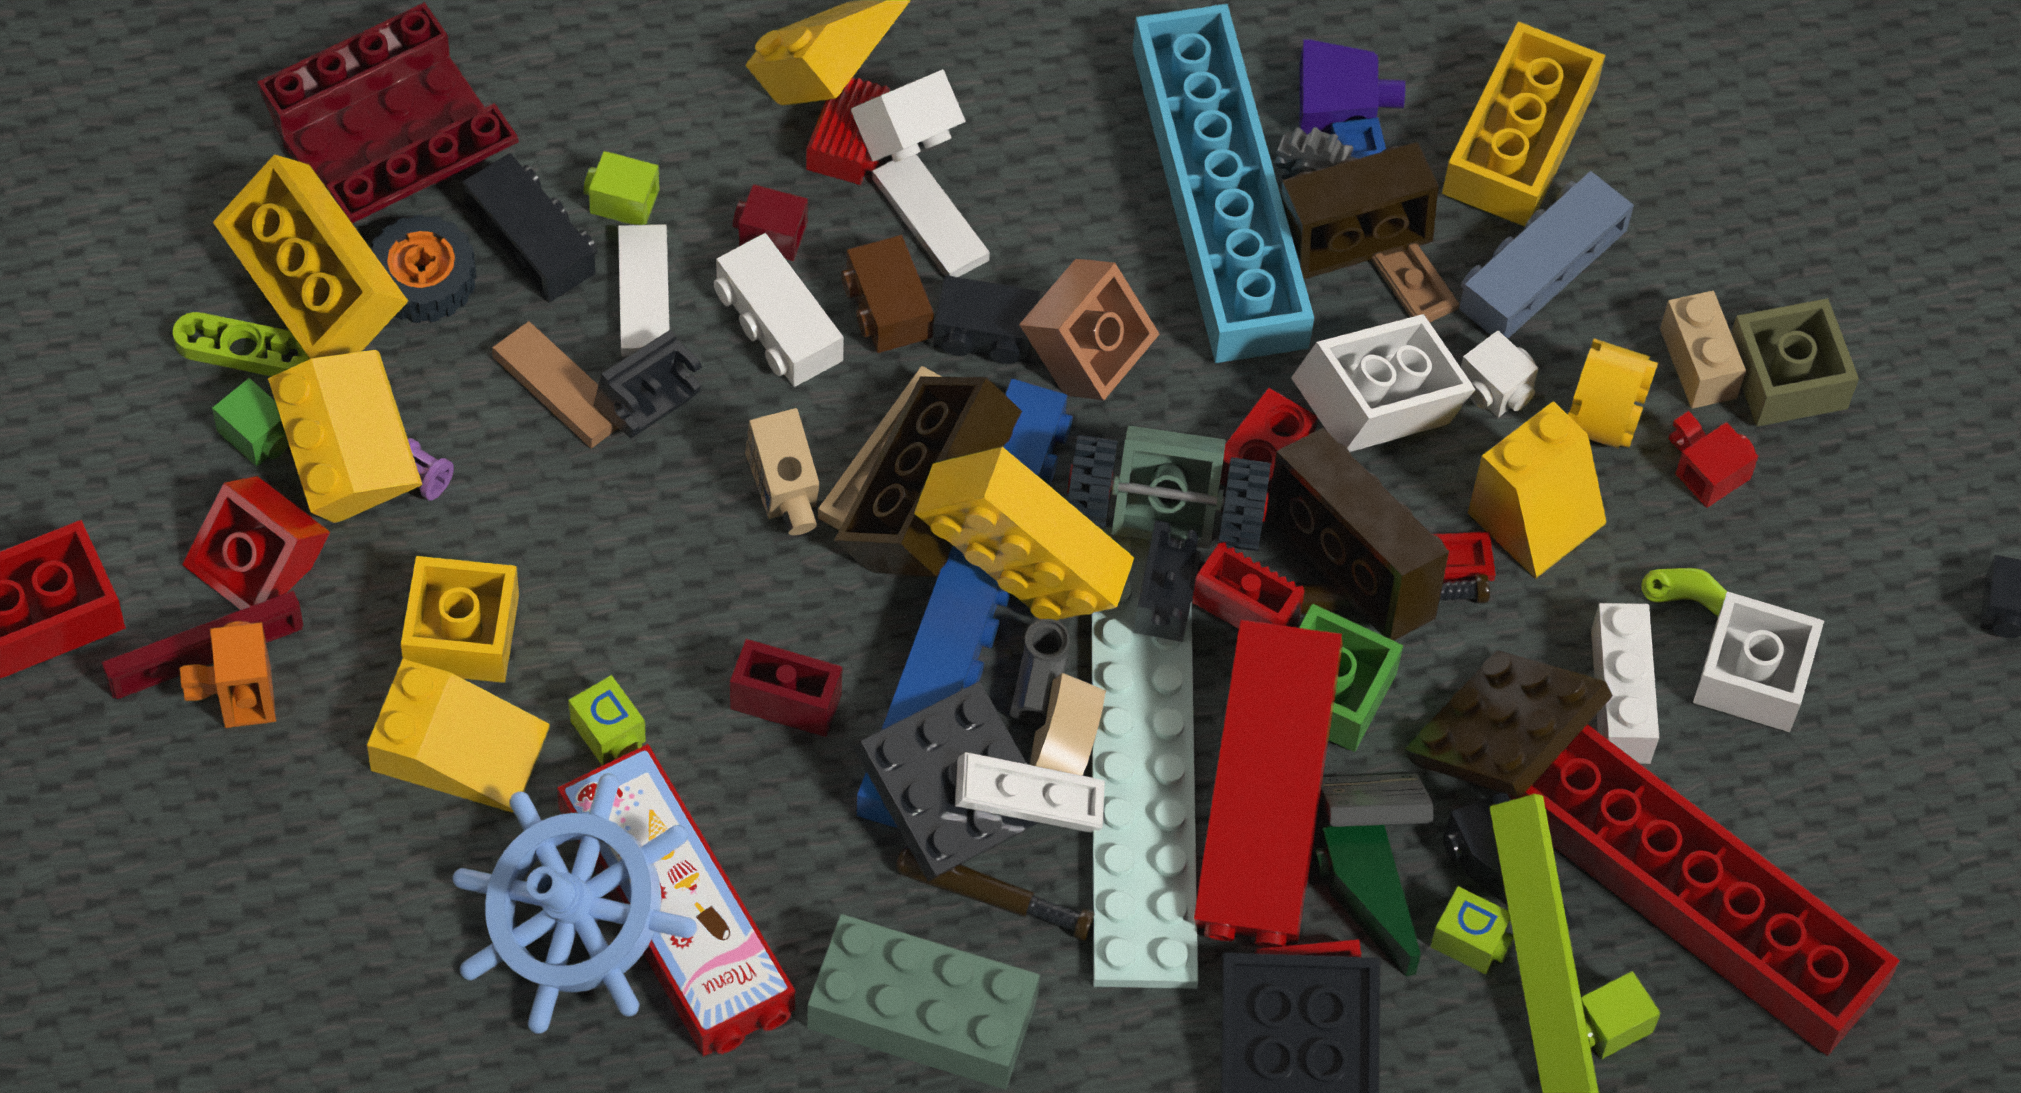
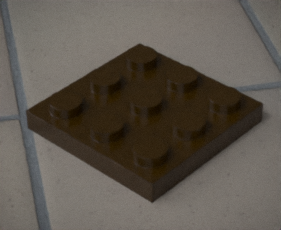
(1508, 723)

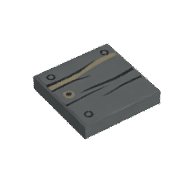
(1375, 800)

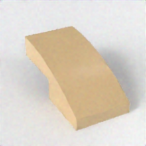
(1069, 726)

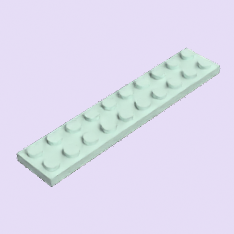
(1148, 832)

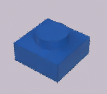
(1362, 134)

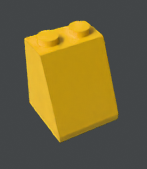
(1539, 490)

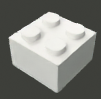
(1758, 661)

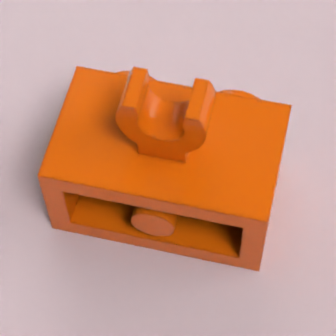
(238, 676)

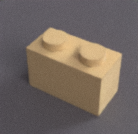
(1702, 349)

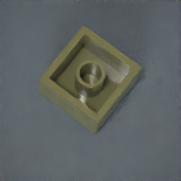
(1794, 362)

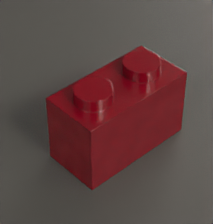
(786, 687)

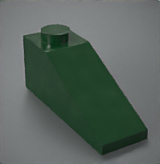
(1368, 887)

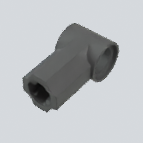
(1039, 670)

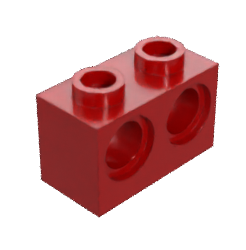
(1256, 434)

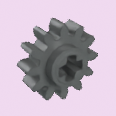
(1310, 152)

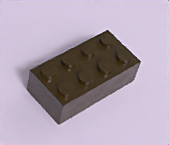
(937, 424)
(1357, 534)

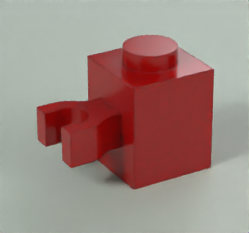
(1712, 462)

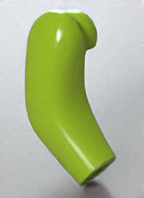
(1684, 584)

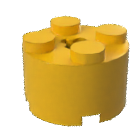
(1607, 393)

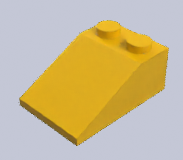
(821, 52)
(454, 737)

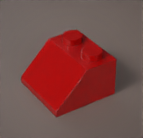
(254, 543)

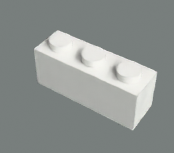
(778, 310)
(1626, 663)

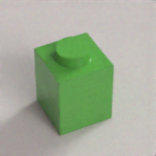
(251, 423)

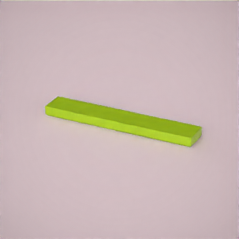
(1543, 946)

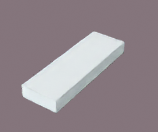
(931, 216)
(642, 285)
(1029, 792)

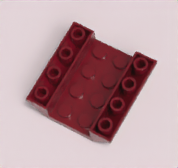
(383, 114)

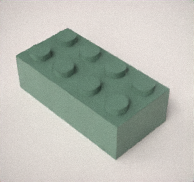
(923, 1001)

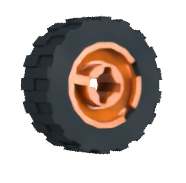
(447, 262)

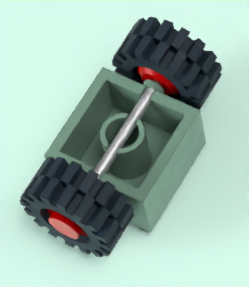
(1170, 481)

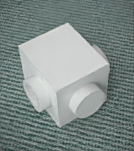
(1500, 375)

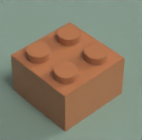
(1089, 329)

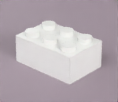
(1383, 383)

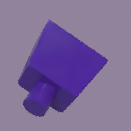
(1342, 86)

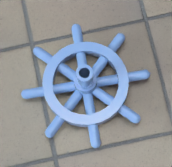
(573, 902)

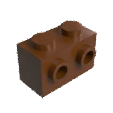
(888, 294)

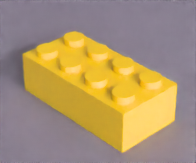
(1523, 124)
(309, 260)
(1024, 535)

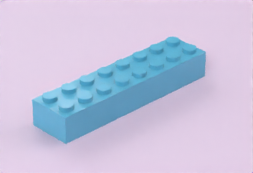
(1222, 184)

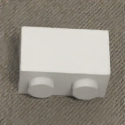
(908, 116)

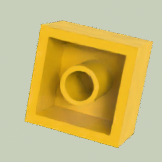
(461, 617)

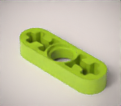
(232, 330)

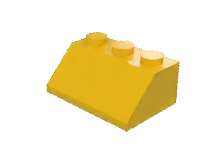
(344, 433)

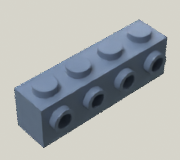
(1545, 255)

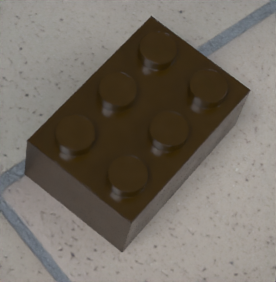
(1388, 188)

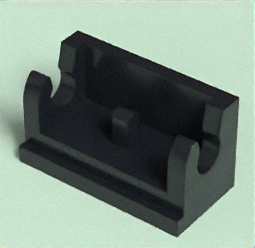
(648, 384)
(1167, 584)

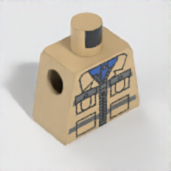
(784, 469)

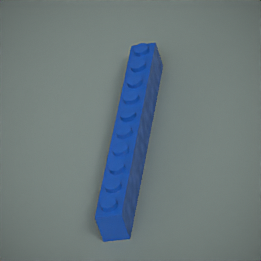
(964, 595)

